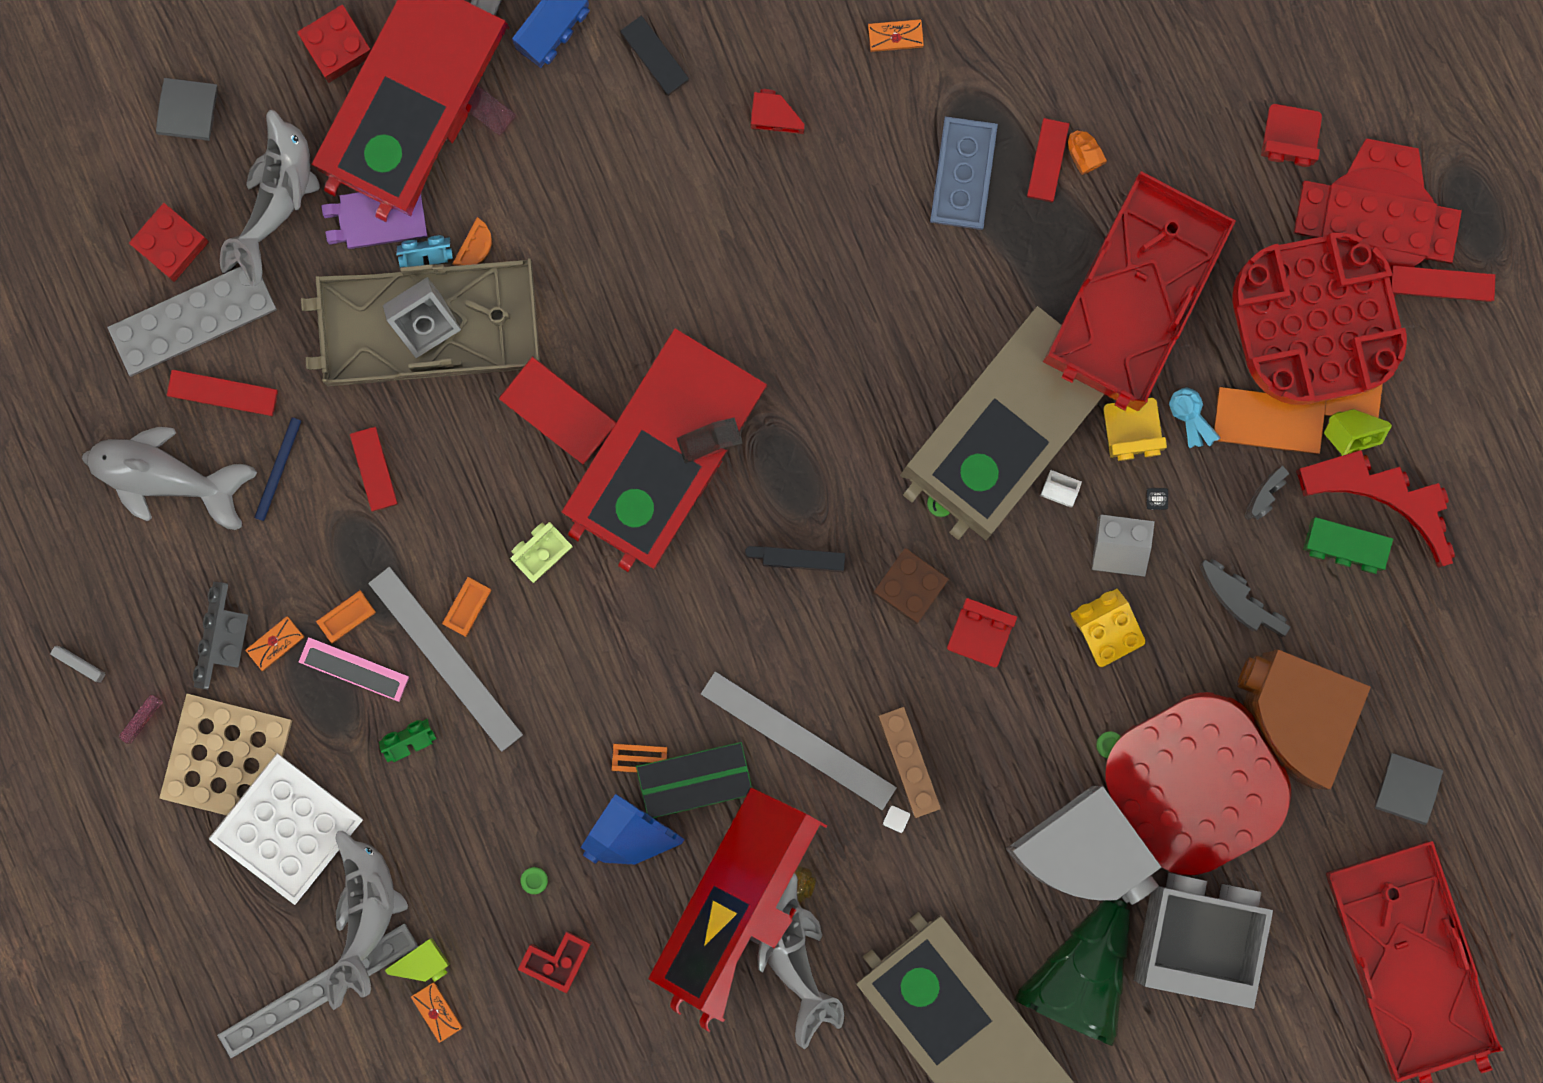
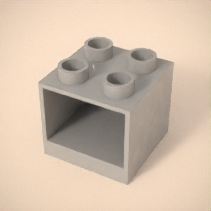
(1204, 942)

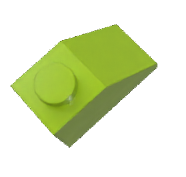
(1356, 431)
(421, 963)

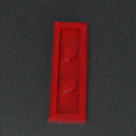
(1048, 160)
(373, 469)

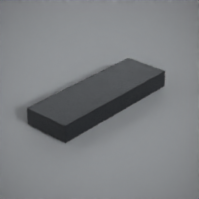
(654, 55)

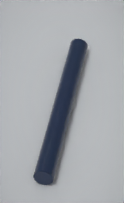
(277, 469)

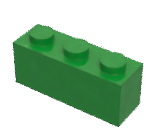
(1347, 545)

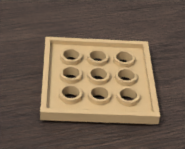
(189, 736)

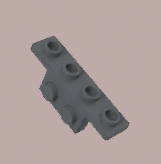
(221, 637)

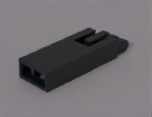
(797, 558)

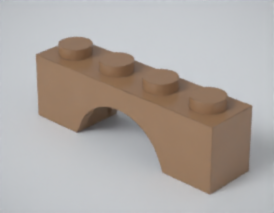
(909, 762)

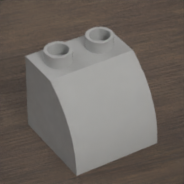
(1088, 851)

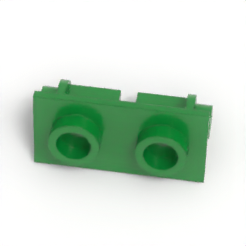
(395, 744)

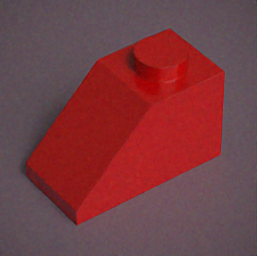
(774, 113)

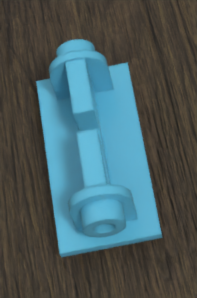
(434, 248)

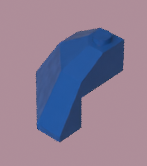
(627, 835)

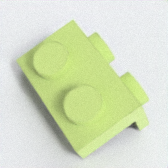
(540, 551)

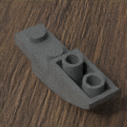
(1232, 593)

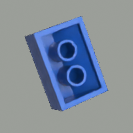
(548, 27)

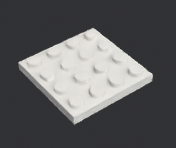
(285, 828)

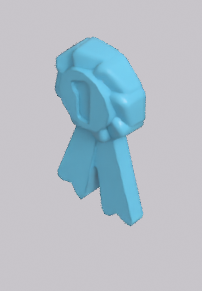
(1187, 406)

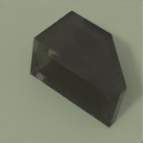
(709, 440)

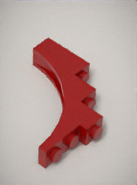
(1418, 507)

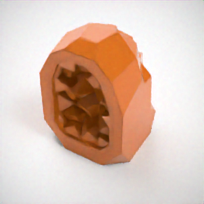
(1085, 152)

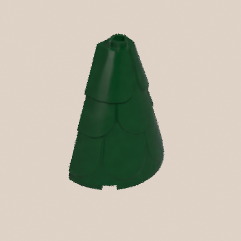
(1085, 975)

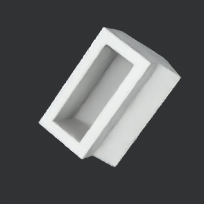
(1061, 488)

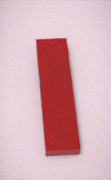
(1443, 283)
(222, 393)

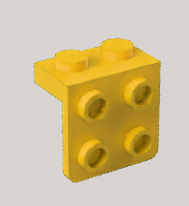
(1134, 431)
(1109, 627)

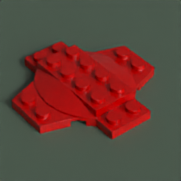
(1384, 205)

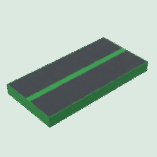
(694, 780)

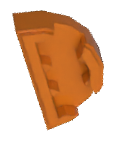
(476, 245)

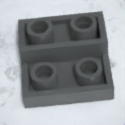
(186, 109)
(1262, 498)
(1408, 789)

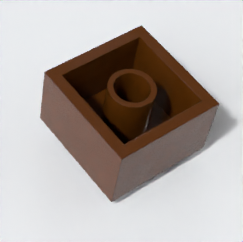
(910, 586)

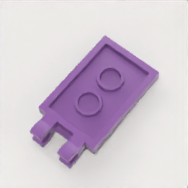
(363, 229)

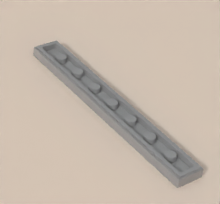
(445, 659)
(798, 740)
(309, 996)

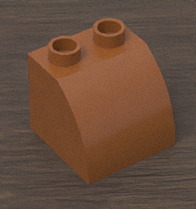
(1302, 713)

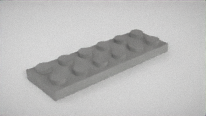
(189, 320)

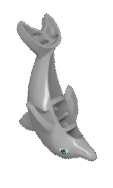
(283, 181)
(142, 469)
(367, 908)
(792, 967)

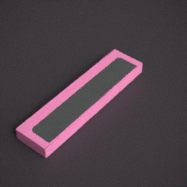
(353, 669)

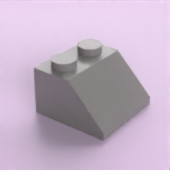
(421, 317)
(1122, 545)

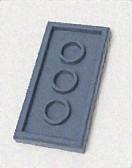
(963, 173)

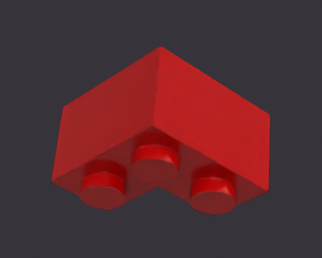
(556, 969)

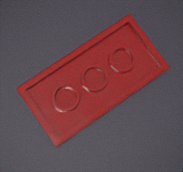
(557, 410)

